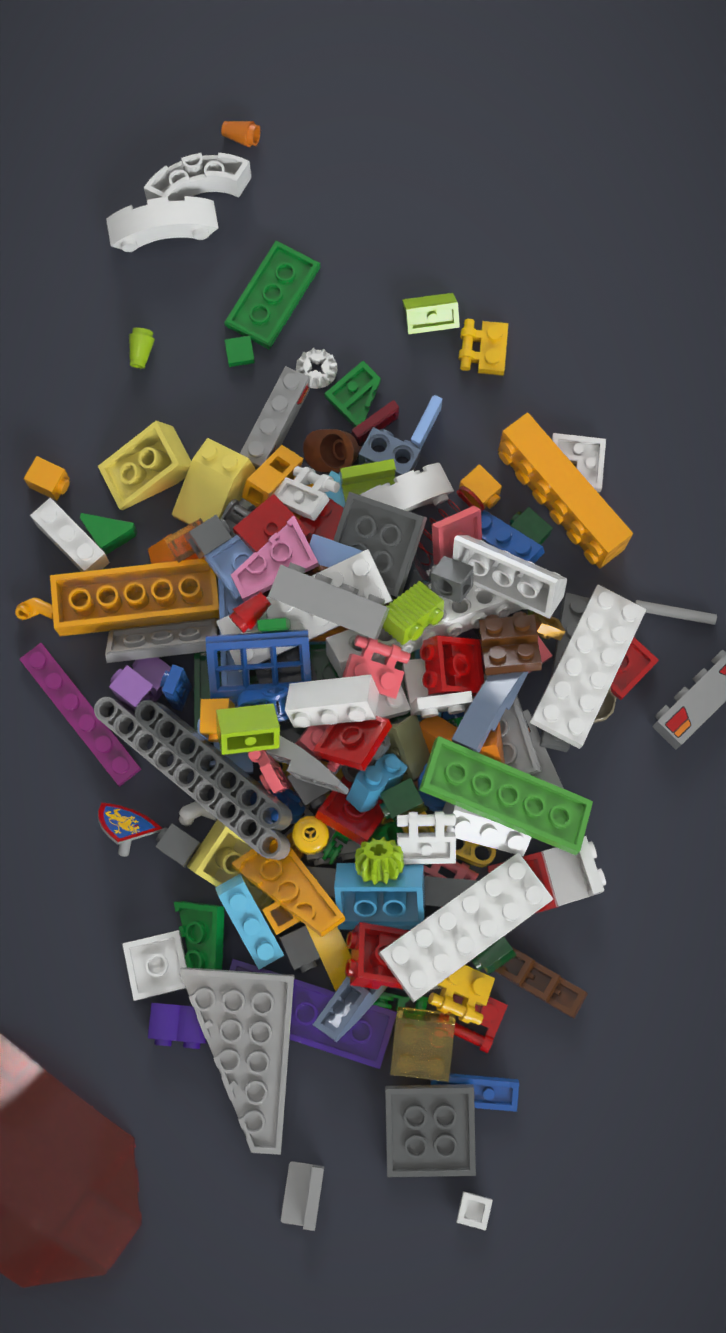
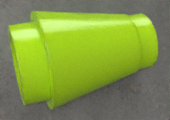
(140, 346)

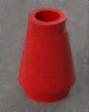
(247, 613)

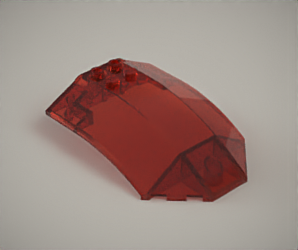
(62, 1179)

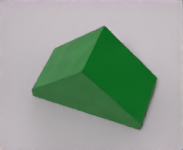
(108, 532)

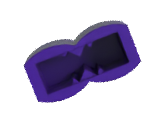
(175, 1024)

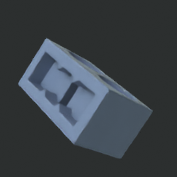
(393, 449)

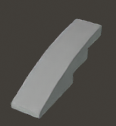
(305, 766)

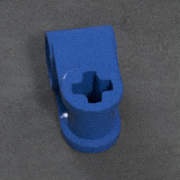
(266, 696)

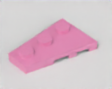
(261, 568)

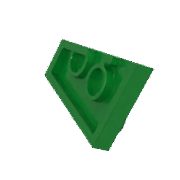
(203, 933)

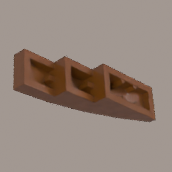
(543, 983)

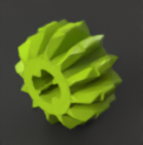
(379, 860)

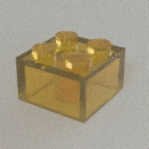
(423, 1044)

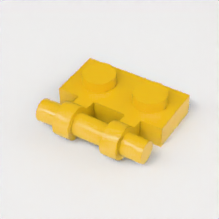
(492, 347)
(468, 984)

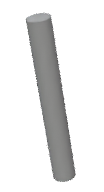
(679, 613)

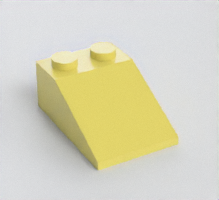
(146, 465)
(212, 482)
(215, 857)

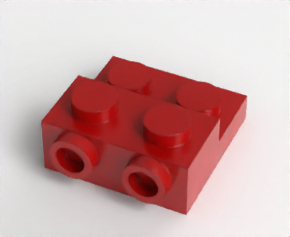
(452, 665)
(366, 965)

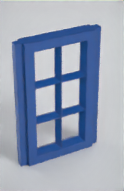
(253, 641)

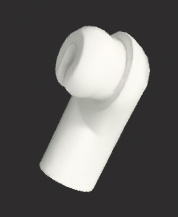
(193, 811)

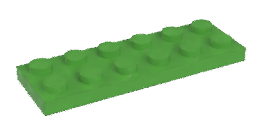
(506, 795)

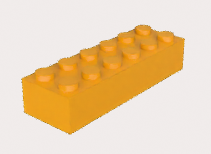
(563, 491)
(134, 596)

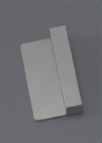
(302, 1195)

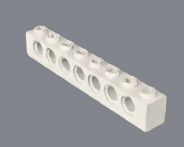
(456, 619)

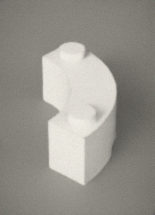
(200, 175)
(161, 220)
(414, 489)

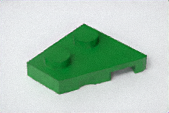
(355, 393)

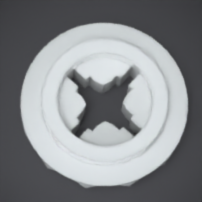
(328, 368)

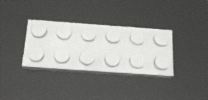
(355, 571)
(588, 666)
(465, 927)

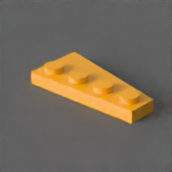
(292, 887)

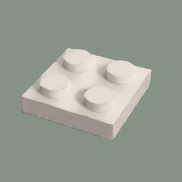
(155, 965)

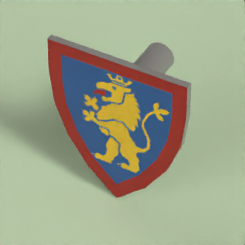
(125, 825)

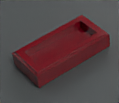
(378, 420)

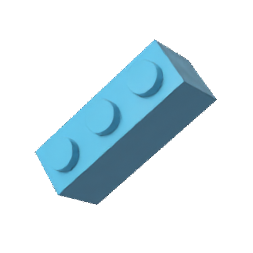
(249, 921)

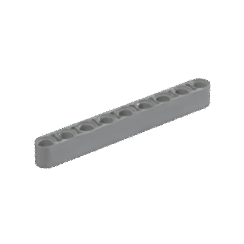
(178, 773)

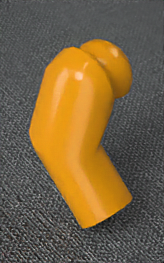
(32, 608)

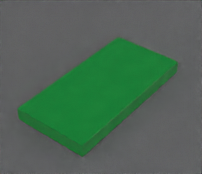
(272, 294)

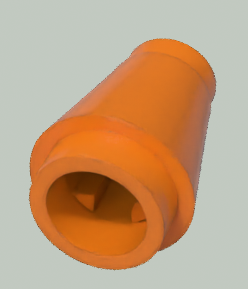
(243, 132)

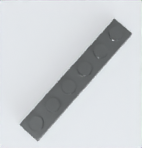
(571, 612)

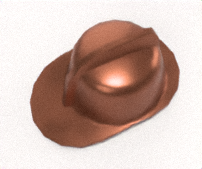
(330, 450)

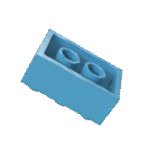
(391, 905)

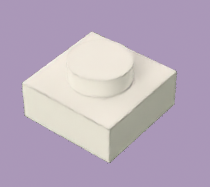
(474, 1210)

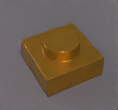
(548, 627)

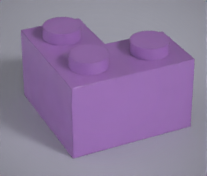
(139, 683)

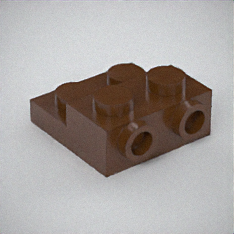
(509, 644)

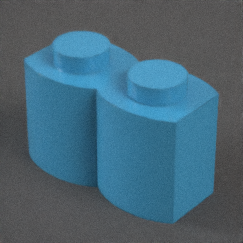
(374, 780)

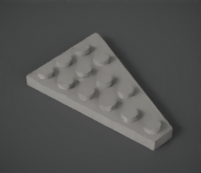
(249, 1036)

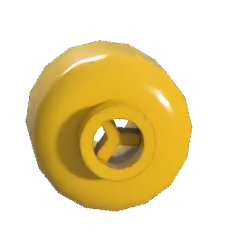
(310, 845)

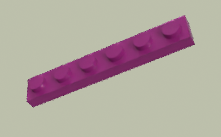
(80, 714)

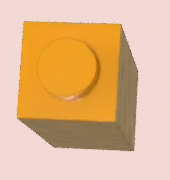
(270, 475)

